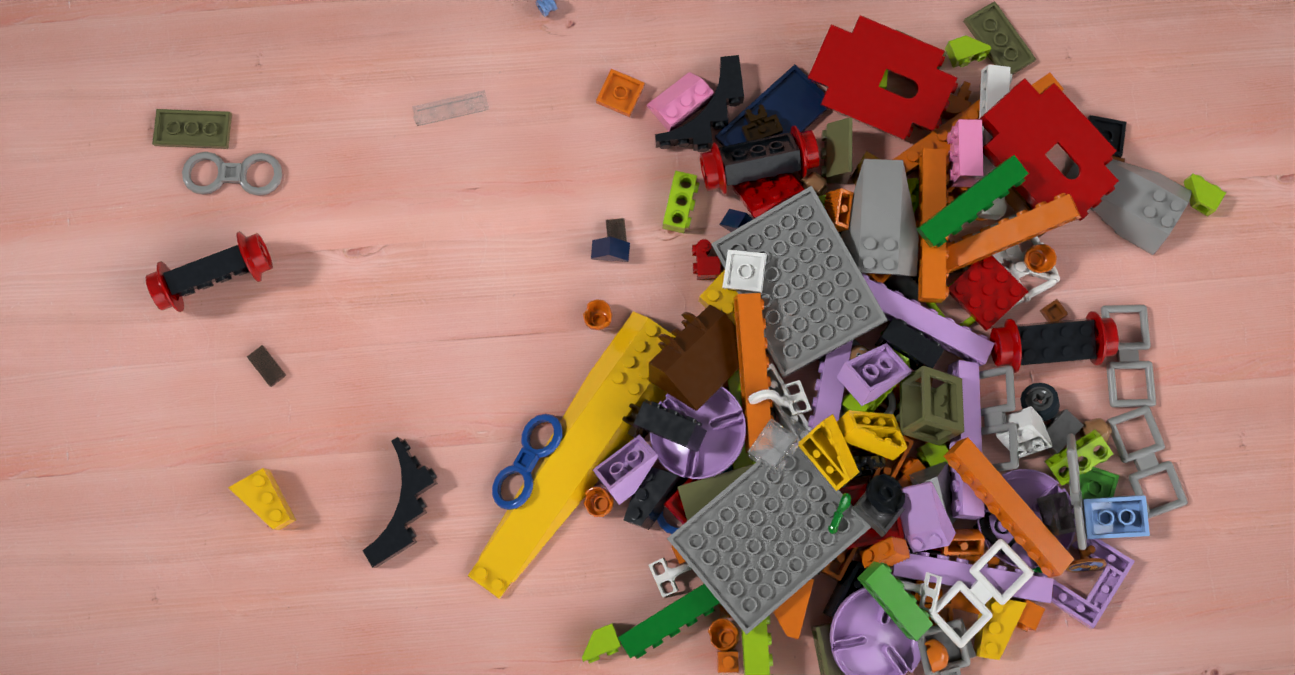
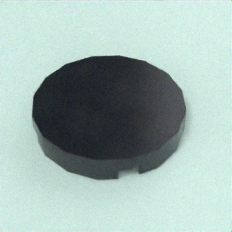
(885, 493)

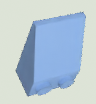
(1116, 517)

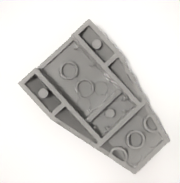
(1142, 205)
(882, 221)

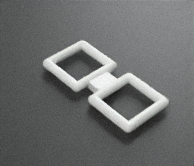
(981, 593)

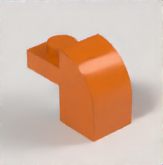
(959, 102)

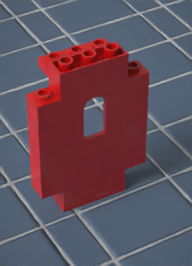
(855, 64)
(1030, 126)

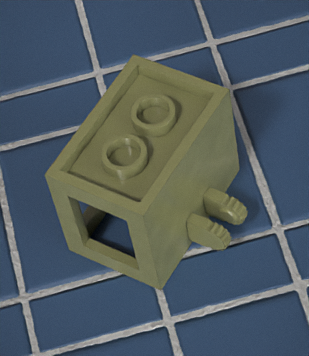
(928, 411)

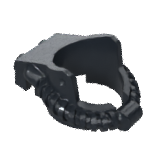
(867, 463)

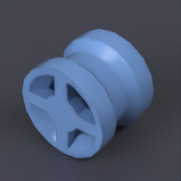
(546, 6)

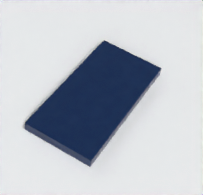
(791, 98)

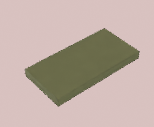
(994, 29)
(192, 128)
(701, 492)

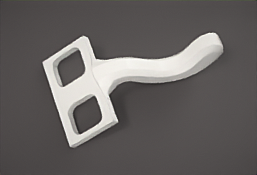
(786, 400)
(669, 574)
(924, 590)

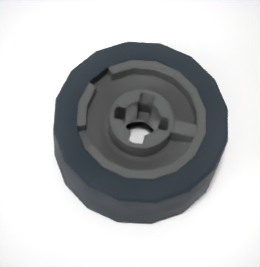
(1041, 391)

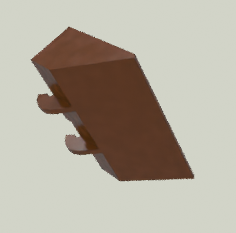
(697, 358)

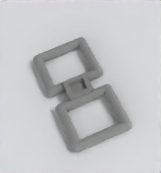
(1129, 358)
(996, 416)
(1146, 460)
(1075, 492)
(952, 668)

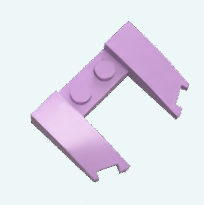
(1090, 610)

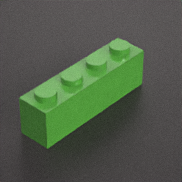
(895, 601)

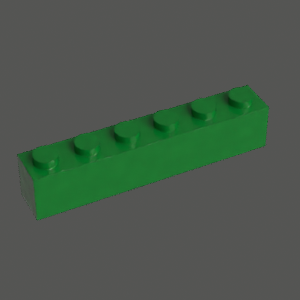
(972, 201)
(668, 621)

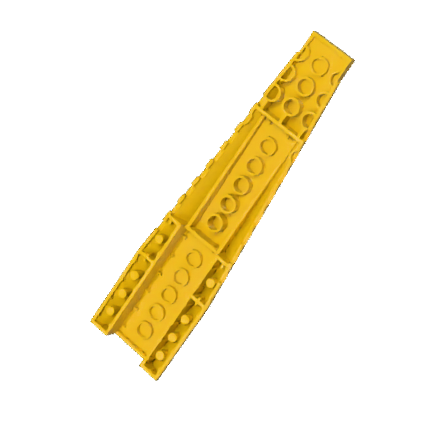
(589, 436)

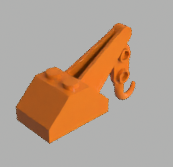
(793, 611)

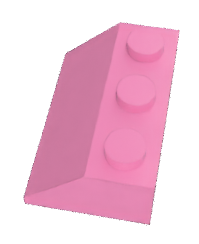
(681, 101)

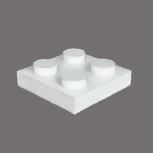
(744, 271)

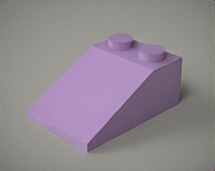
(873, 373)
(626, 469)
(925, 518)

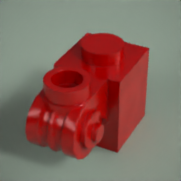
(705, 266)

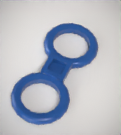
(526, 461)

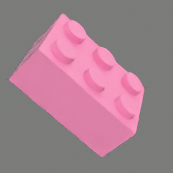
(965, 153)

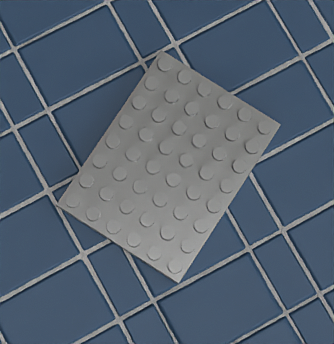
(810, 282)
(766, 537)

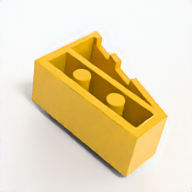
(873, 433)
(830, 453)
(264, 498)

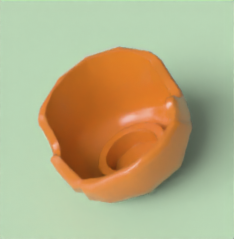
(1040, 258)
(597, 315)
(598, 501)
(723, 634)
(937, 655)

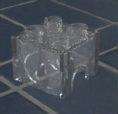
(773, 447)

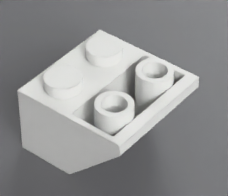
(1030, 432)

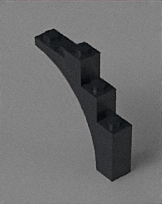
(715, 114)
(397, 535)

